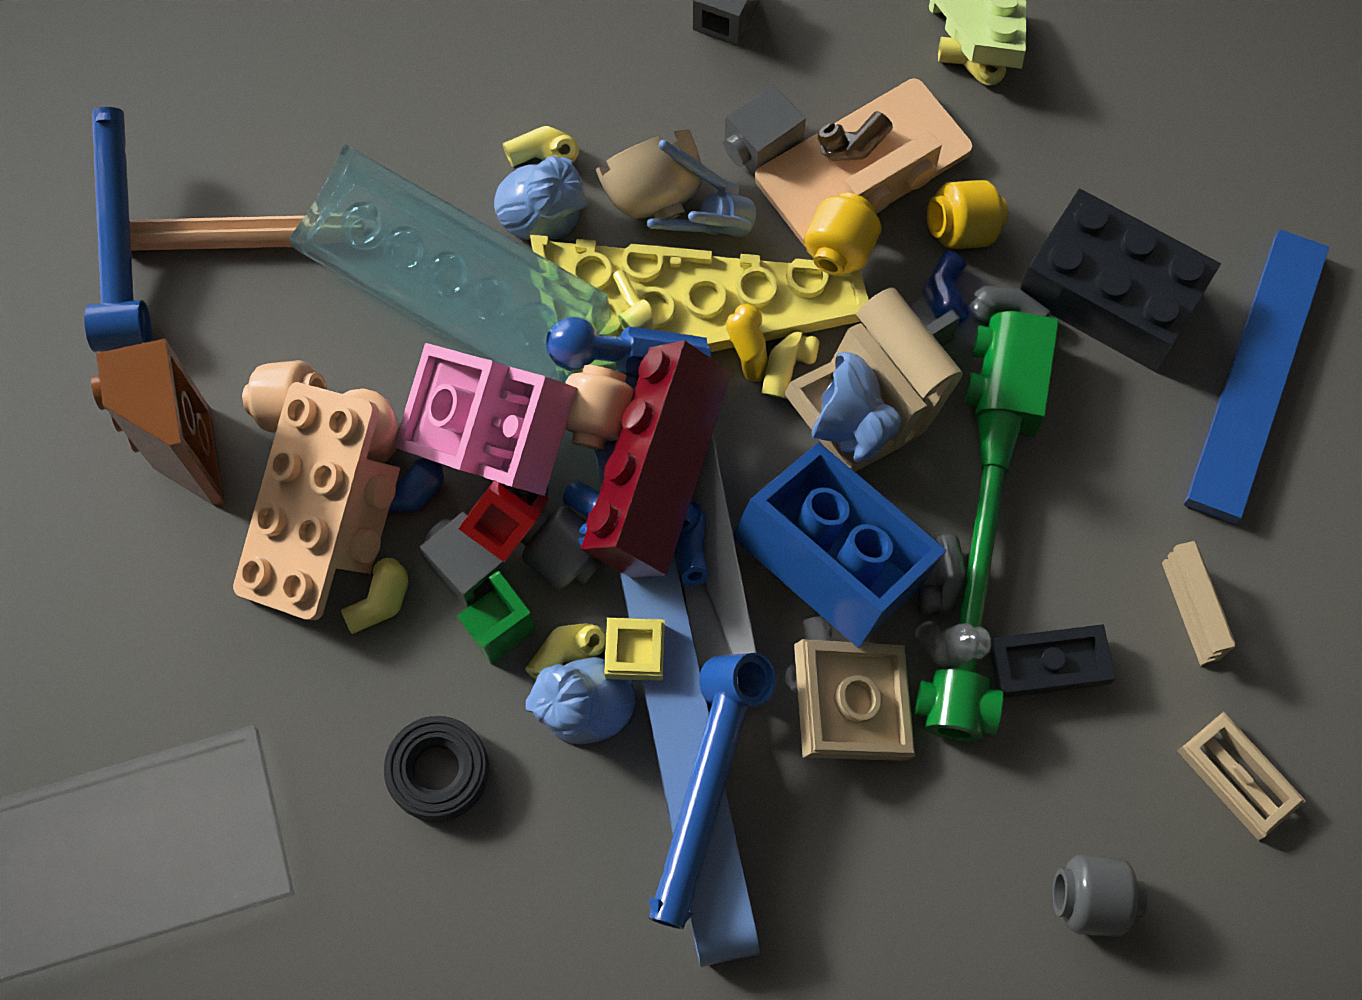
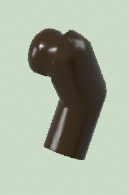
(857, 145)

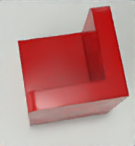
(501, 520)

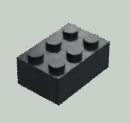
(1118, 279)

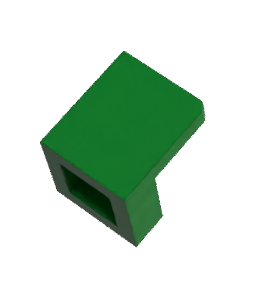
(497, 620)

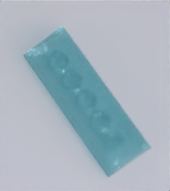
(443, 266)

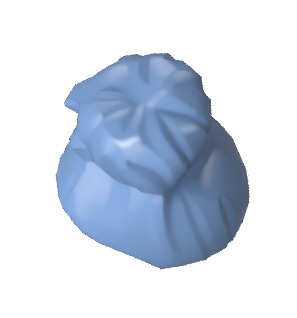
(541, 199)
(855, 411)
(580, 702)

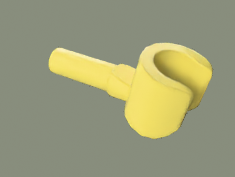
(639, 311)

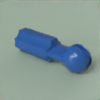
(577, 343)

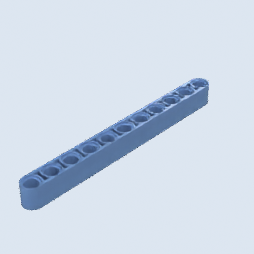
(678, 717)

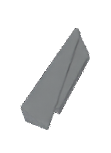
(717, 606)

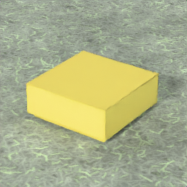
(634, 649)

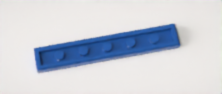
(1256, 377)

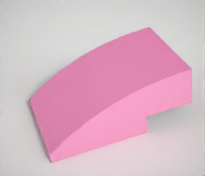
(485, 418)

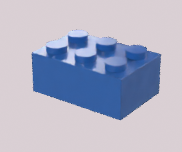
(837, 543)

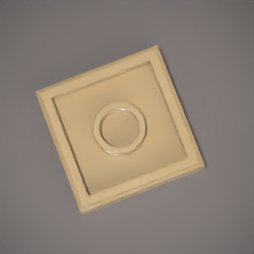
(853, 701)

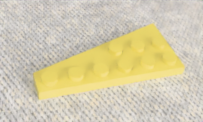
(699, 291)

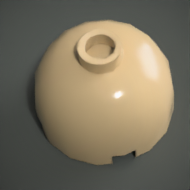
(650, 182)

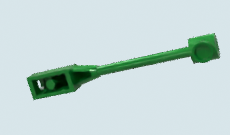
(1008, 402)

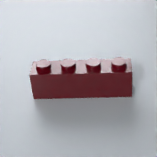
(656, 460)

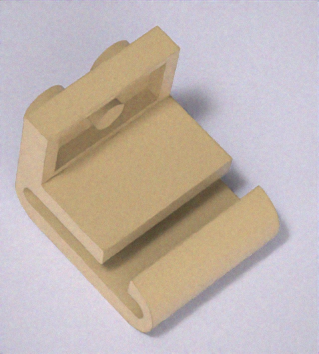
(908, 364)

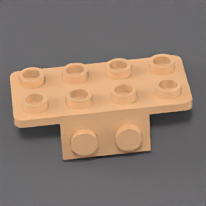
(914, 152)
(316, 503)

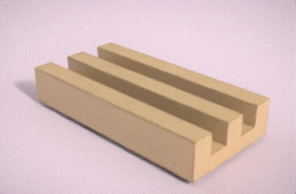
(1198, 603)
(1225, 789)

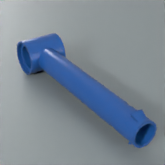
(118, 318)
(709, 776)

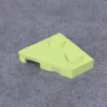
(987, 29)

